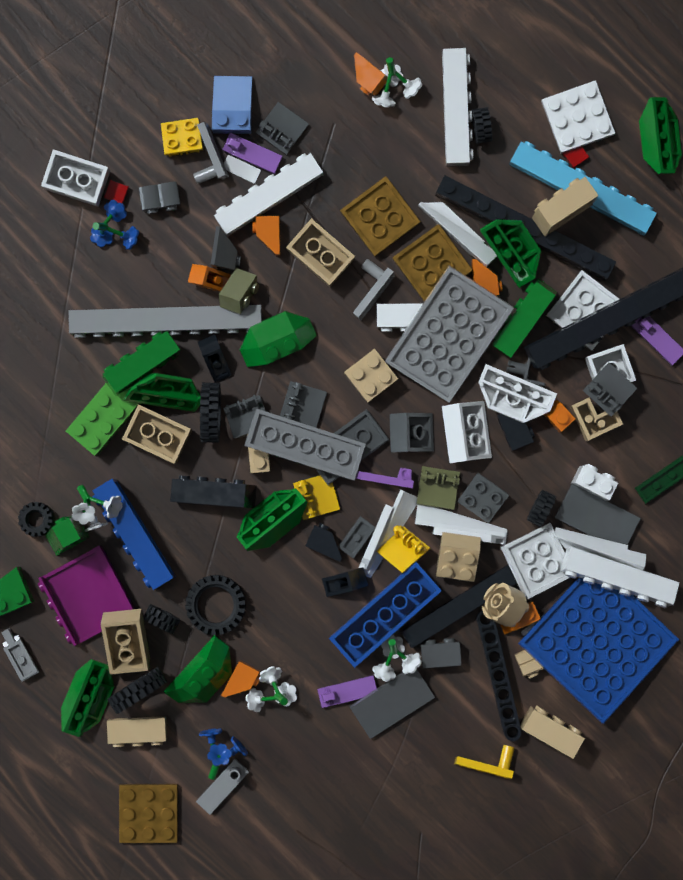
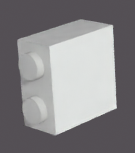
(594, 482)

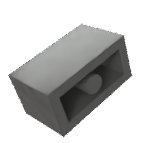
(441, 653)

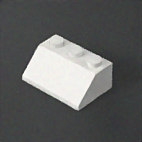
(466, 431)

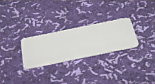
(241, 169)

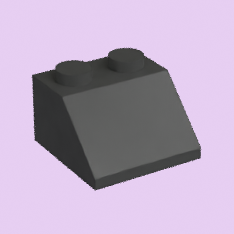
(411, 432)

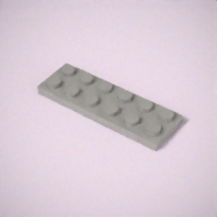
(304, 444)

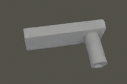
(218, 168)
(383, 280)
(222, 786)

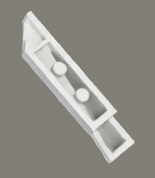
(459, 231)
(458, 524)
(383, 532)

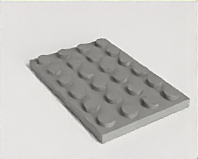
(449, 334)

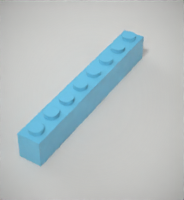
(559, 175)

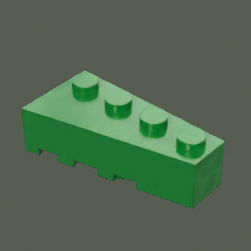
(524, 318)
(140, 362)
(66, 534)
(14, 591)

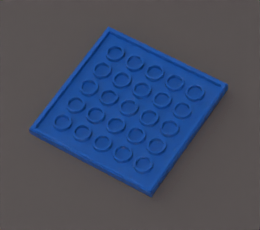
(598, 645)

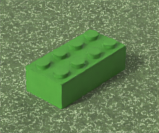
(101, 419)

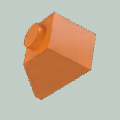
(368, 76)
(268, 232)
(208, 277)
(485, 277)
(559, 416)
(528, 618)
(242, 679)

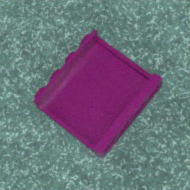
(83, 592)

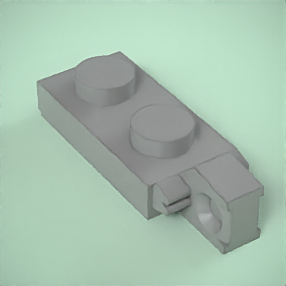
(19, 655)

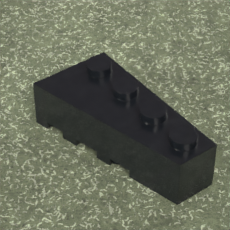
(213, 493)

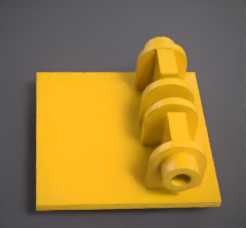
(181, 137)
(319, 495)
(402, 549)

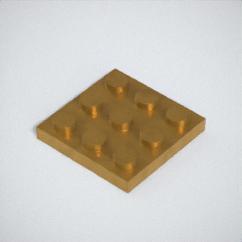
(380, 216)
(428, 259)
(148, 813)

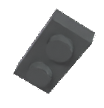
(356, 537)

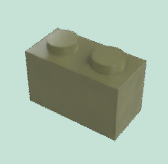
(238, 291)

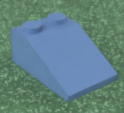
(232, 105)

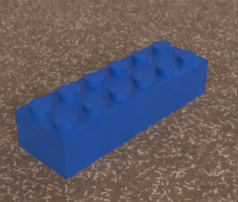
(136, 537)
(385, 614)

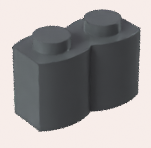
(160, 197)

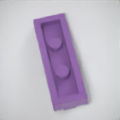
(252, 153)
(658, 339)
(403, 480)
(346, 691)

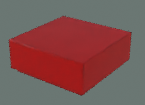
(575, 156)
(116, 192)

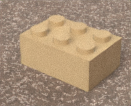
(564, 205)
(320, 252)
(157, 434)
(125, 641)
(552, 731)

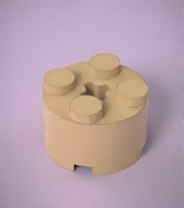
(504, 604)

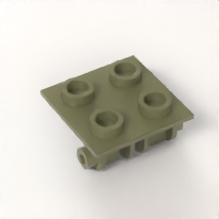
(438, 487)

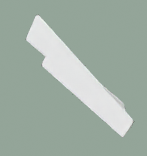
(601, 547)

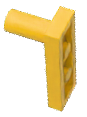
(502, 769)

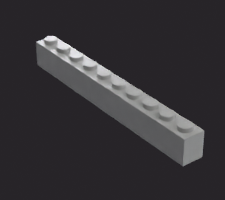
(161, 320)

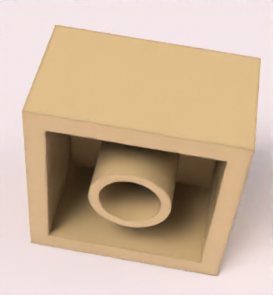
(371, 375)
(458, 556)

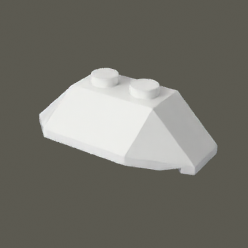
(514, 396)

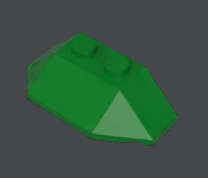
(660, 136)
(514, 248)
(276, 338)
(165, 392)
(271, 519)
(203, 674)
(86, 698)

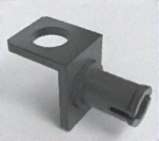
(523, 369)

